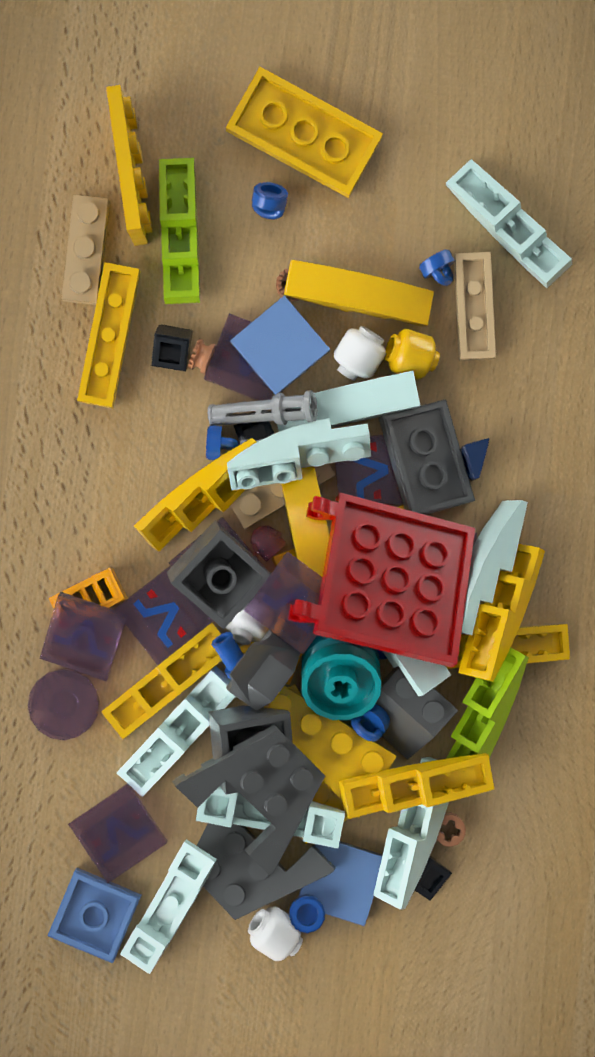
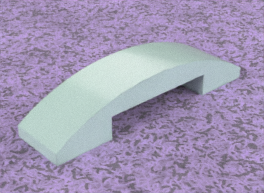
(319, 825)
(169, 906)

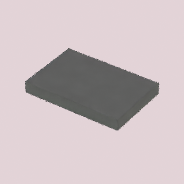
(426, 458)

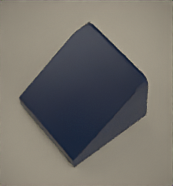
(474, 456)

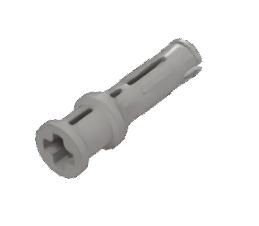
(279, 405)

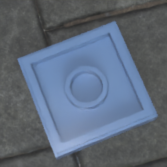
(280, 345)
(351, 886)
(94, 915)

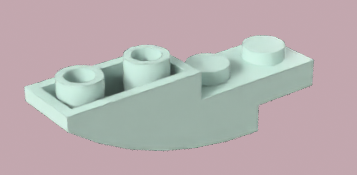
(286, 452)

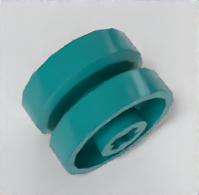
(340, 678)

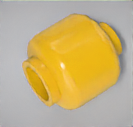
(412, 352)

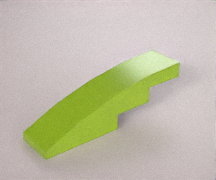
(179, 230)
(488, 708)

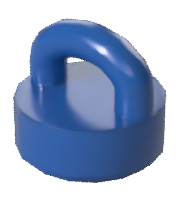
(269, 200)
(436, 264)
(216, 442)
(372, 724)
(307, 913)

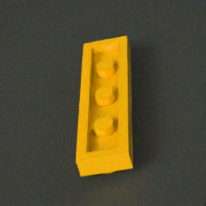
(108, 335)

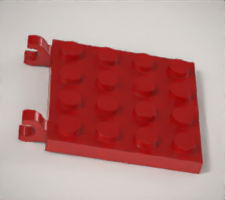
(390, 579)

